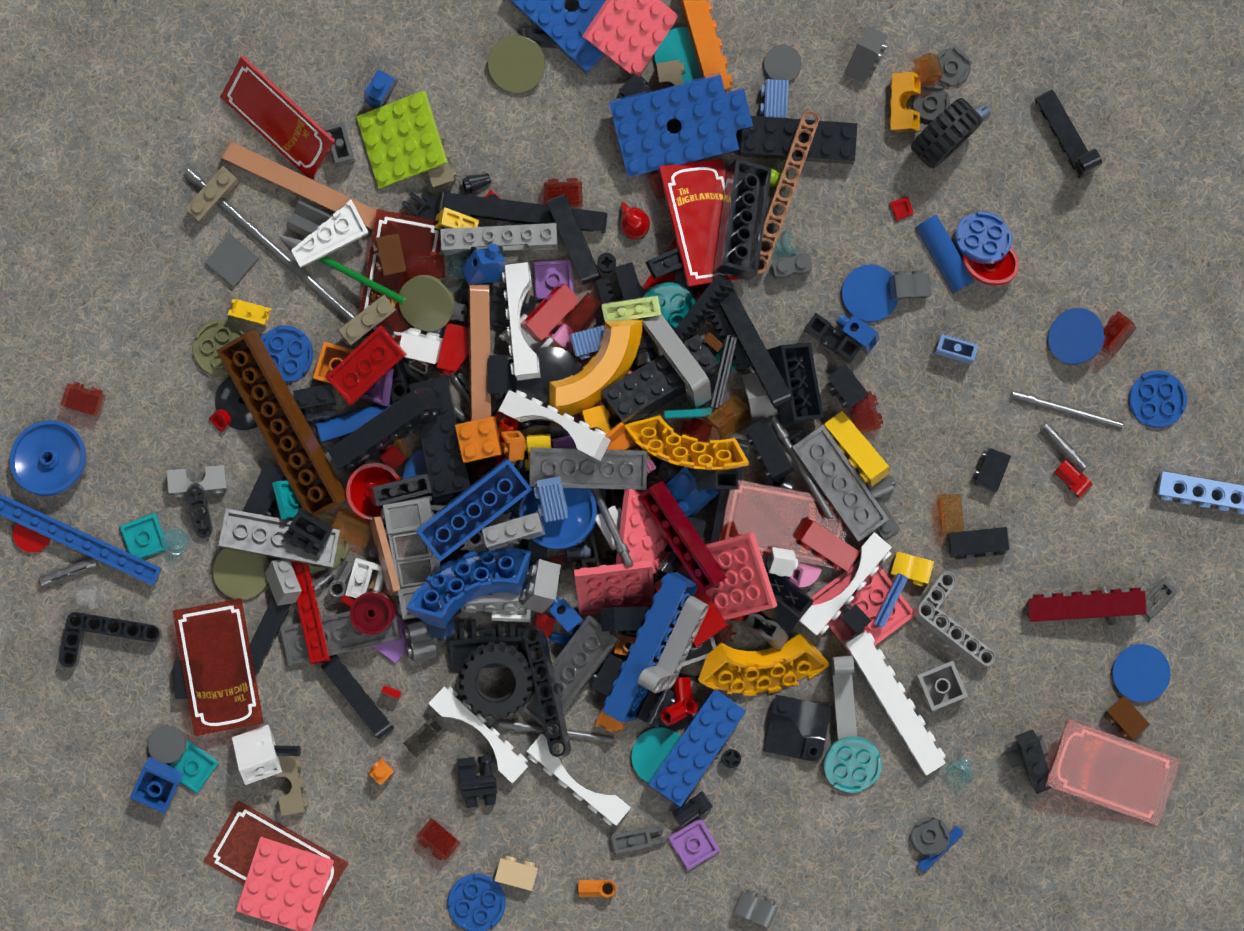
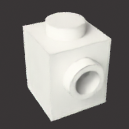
(782, 562)

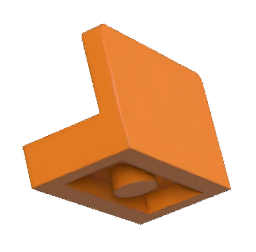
(620, 438)

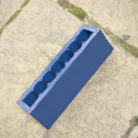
(944, 253)
(347, 422)

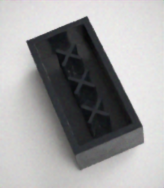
(798, 371)
(790, 601)

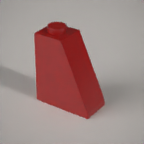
(453, 349)

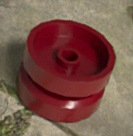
(361, 612)

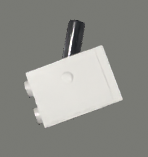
(259, 754)

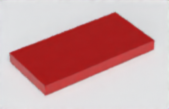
(366, 365)
(713, 620)

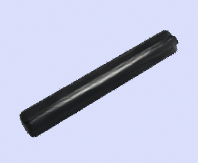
(723, 371)

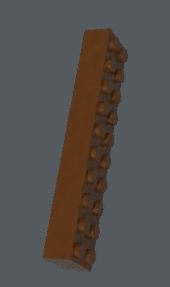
(282, 423)

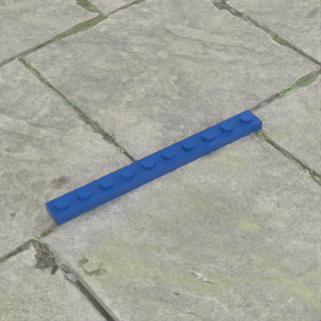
(79, 540)

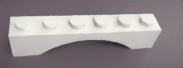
(518, 284)
(586, 440)
(871, 554)
(508, 762)
(609, 805)

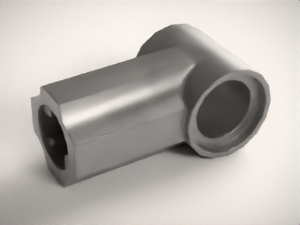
(342, 578)

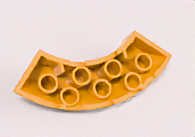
(609, 365)
(661, 441)
(761, 670)

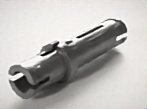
(1067, 451)
(60, 575)

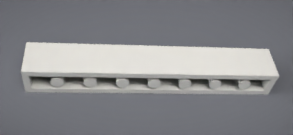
(895, 703)

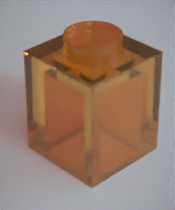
(928, 68)

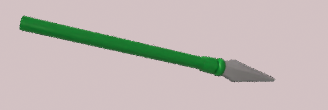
(292, 242)

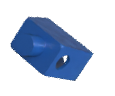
(379, 89)
(484, 266)
(864, 335)
(570, 619)

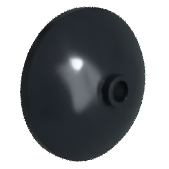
(228, 399)

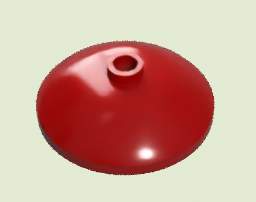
(998, 272)
(358, 484)

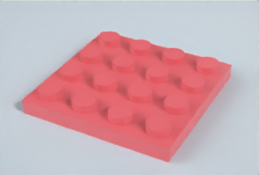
(630, 31)
(640, 532)
(747, 582)
(614, 587)
(868, 600)
(285, 885)

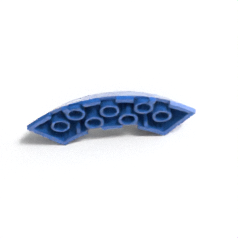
(468, 579)

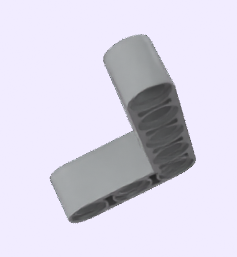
(696, 381)
(948, 624)
(677, 648)
(844, 696)

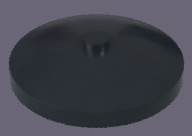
(554, 366)

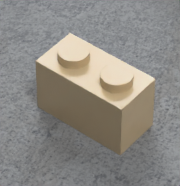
(516, 873)

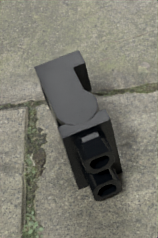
(477, 785)

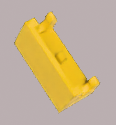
(452, 219)
(249, 312)

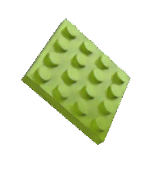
(402, 139)

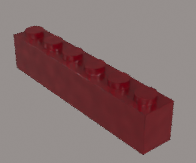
(682, 537)
(1087, 606)

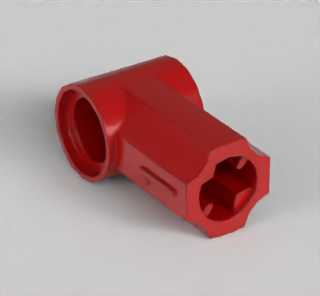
(1076, 481)

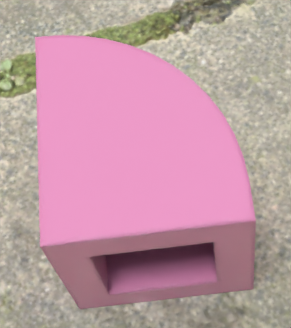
(561, 335)
(805, 574)

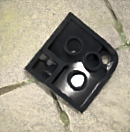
(797, 728)

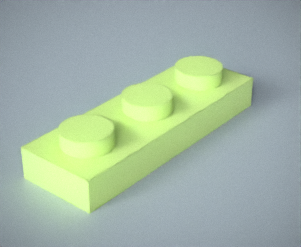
(631, 309)

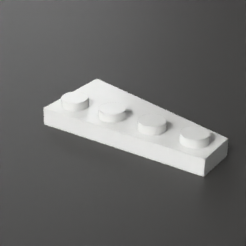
(335, 233)

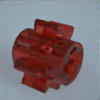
(728, 637)

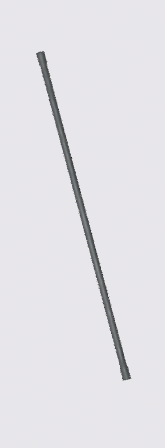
(199, 182)

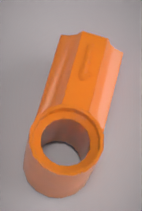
(594, 888)

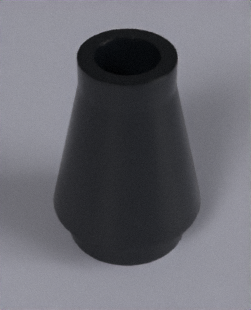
(475, 182)

